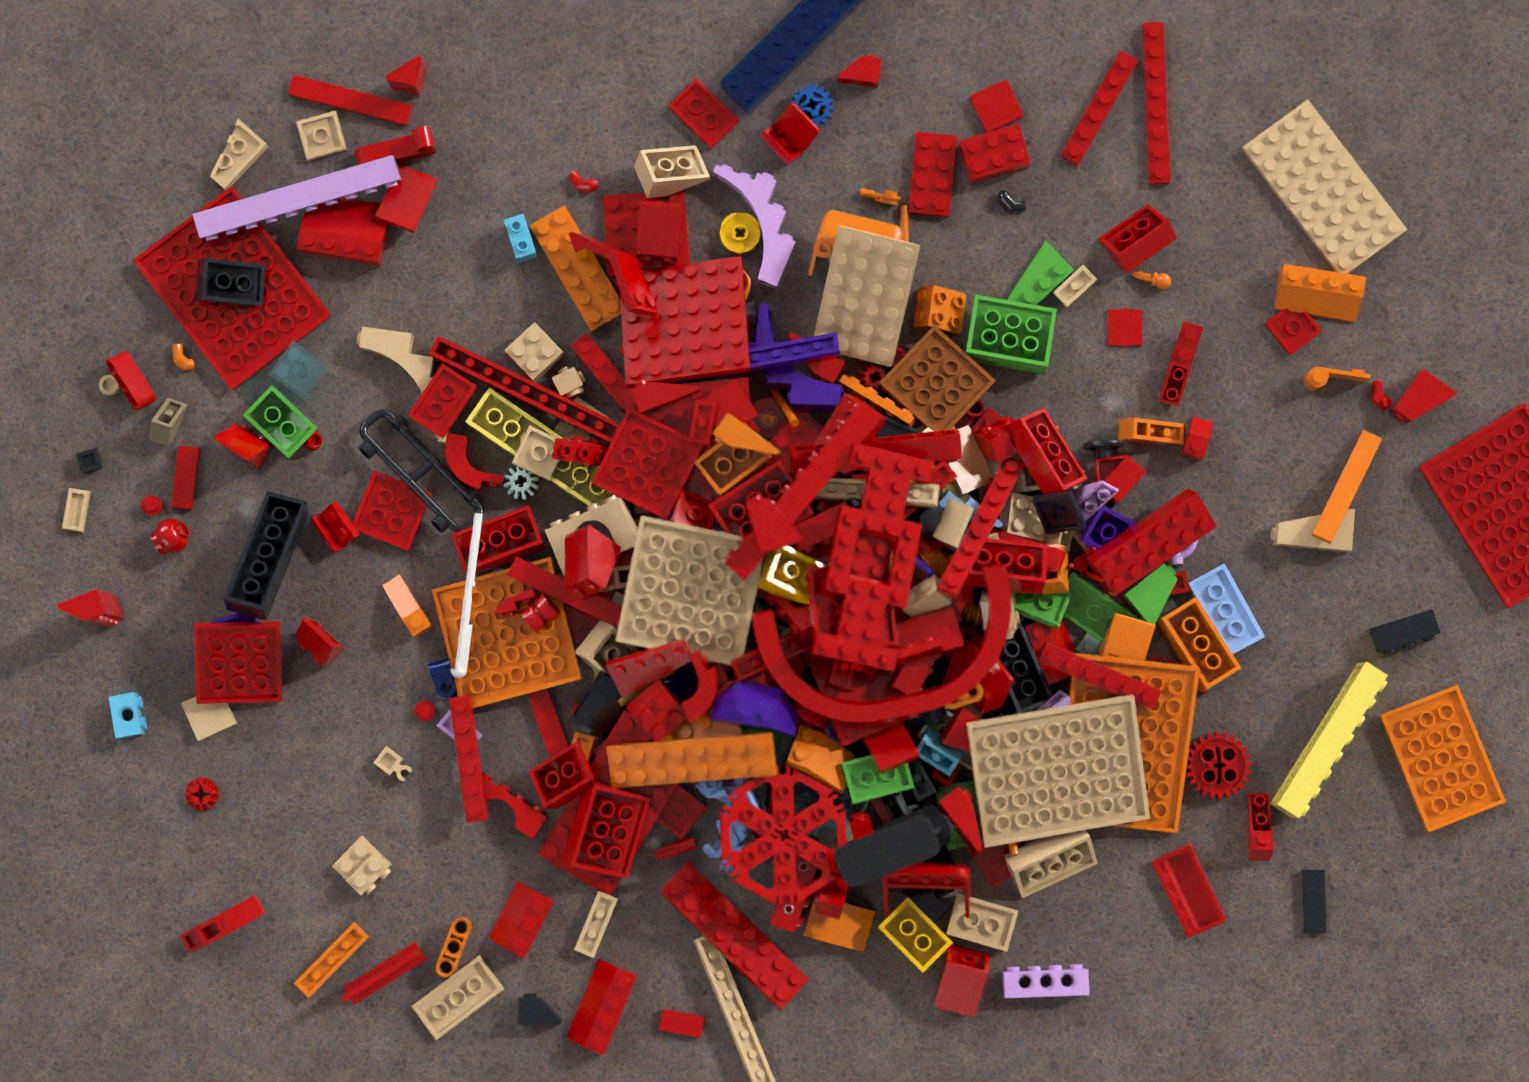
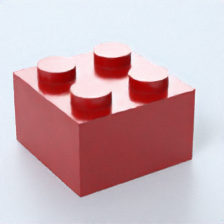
(657, 711)

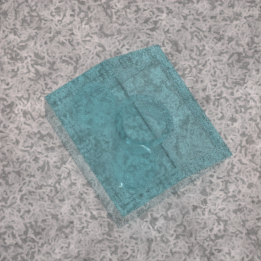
(299, 370)

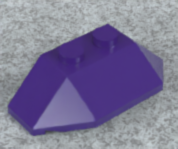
(756, 708)

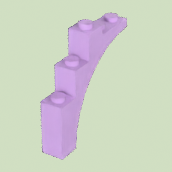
(770, 218)

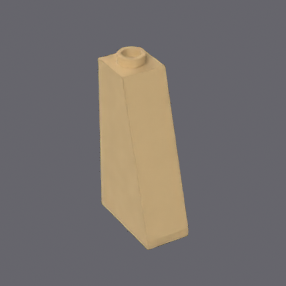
(1299, 534)

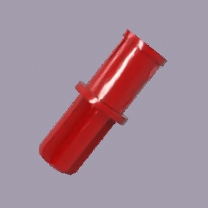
(675, 849)

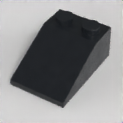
(229, 282)

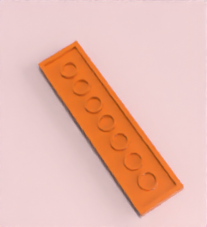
(692, 760)

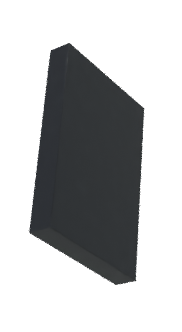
(599, 708)

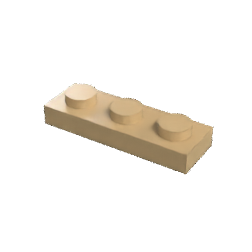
(596, 924)

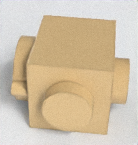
(569, 382)

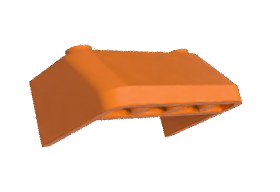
(829, 226)

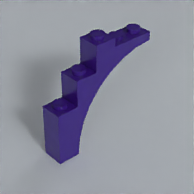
(803, 391)

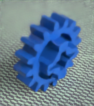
(820, 103)

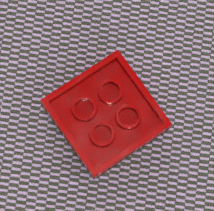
(390, 511)

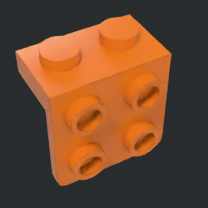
(939, 308)

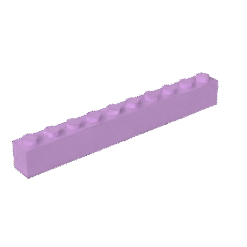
(297, 197)

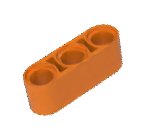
(446, 954)

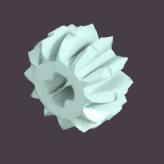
(516, 488)

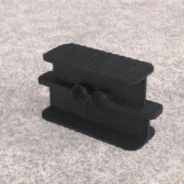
(894, 846)

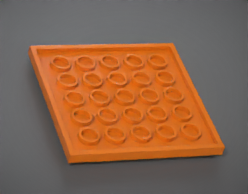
(506, 653)

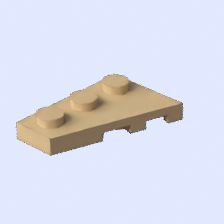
(240, 153)

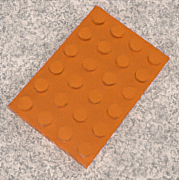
(1442, 758)

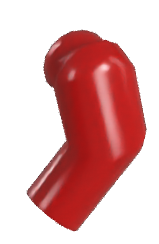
(583, 185)

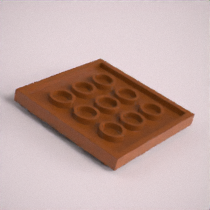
(937, 381)

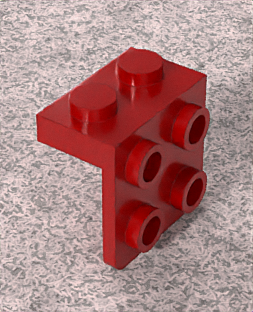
(791, 134)

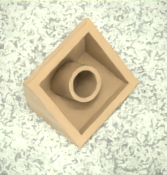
(953, 522)

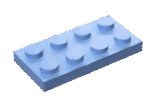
(1226, 608)

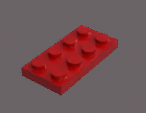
(932, 174)

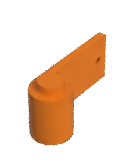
(1318, 376)

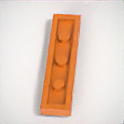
(331, 960)

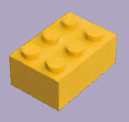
(914, 934)

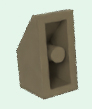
(167, 422)

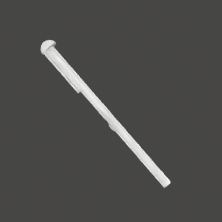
(466, 628)

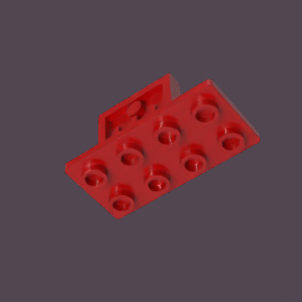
(927, 636)

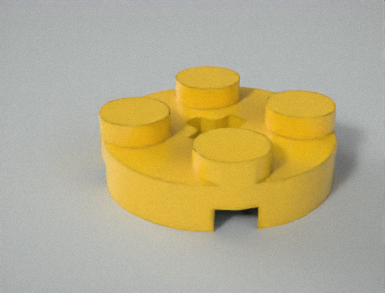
(740, 221)

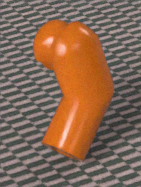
(180, 360)

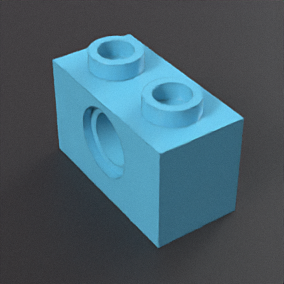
(520, 238)
(119, 705)
(937, 753)

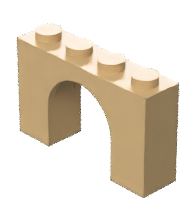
(613, 514)

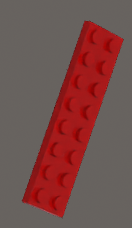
(734, 935)

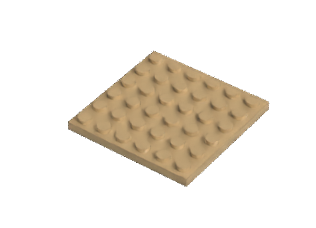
(686, 591)

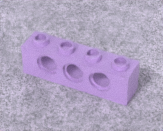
(1078, 985)

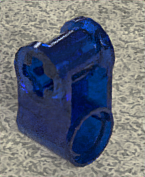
(441, 675)

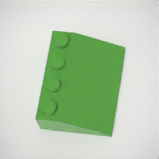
(1010, 334)

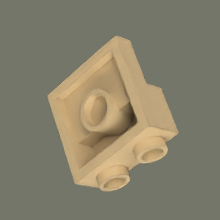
(362, 866)

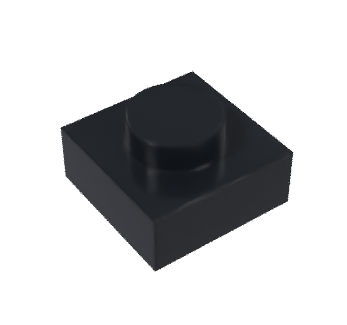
(89, 460)

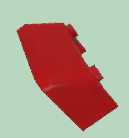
(929, 876)

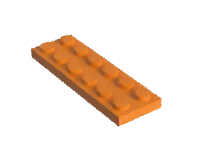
(577, 270)

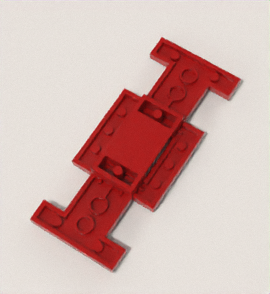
(863, 553)

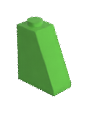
(1151, 593)

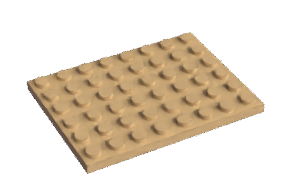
(1058, 770)

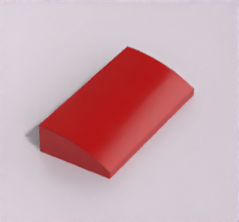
(1189, 890)

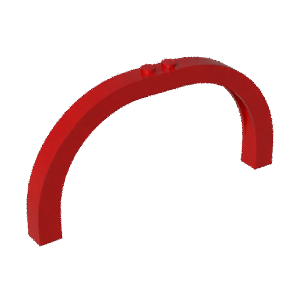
(908, 704)

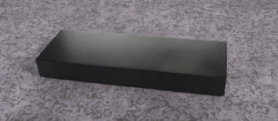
(1314, 901)

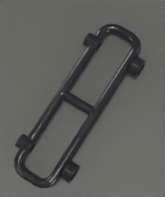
(371, 448)

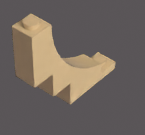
(398, 348)

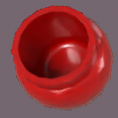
(170, 536)

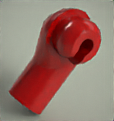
(1377, 396)

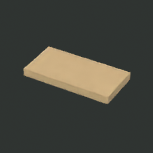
(457, 997)

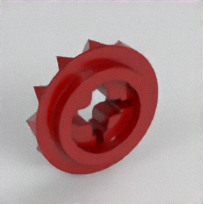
(208, 801)

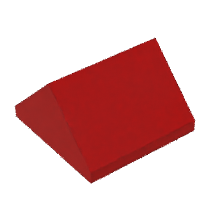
(408, 77)

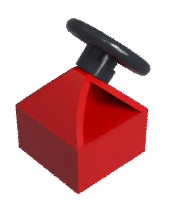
(1117, 471)

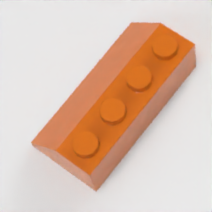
(1319, 292)

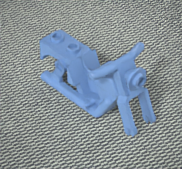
(738, 832)

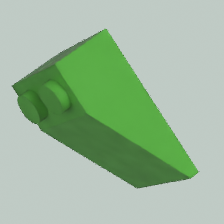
(280, 421)

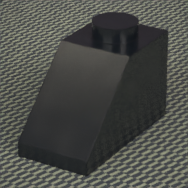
(536, 1011)

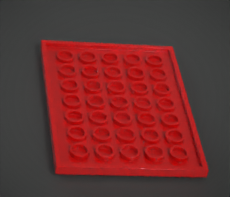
(233, 337)
(1487, 499)

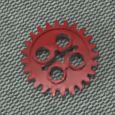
(1237, 764)

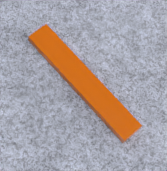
(1346, 487)

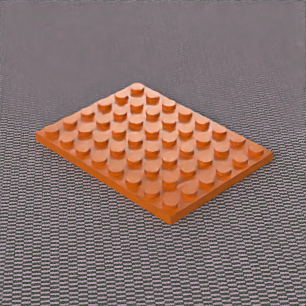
(1162, 731)

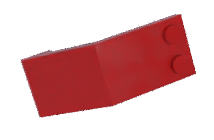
(626, 272)

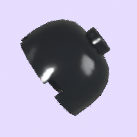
(928, 517)

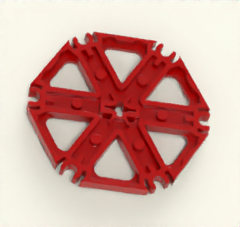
(766, 846)

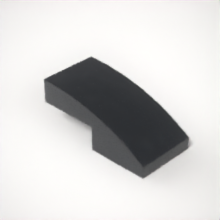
(927, 902)

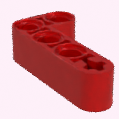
(410, 146)

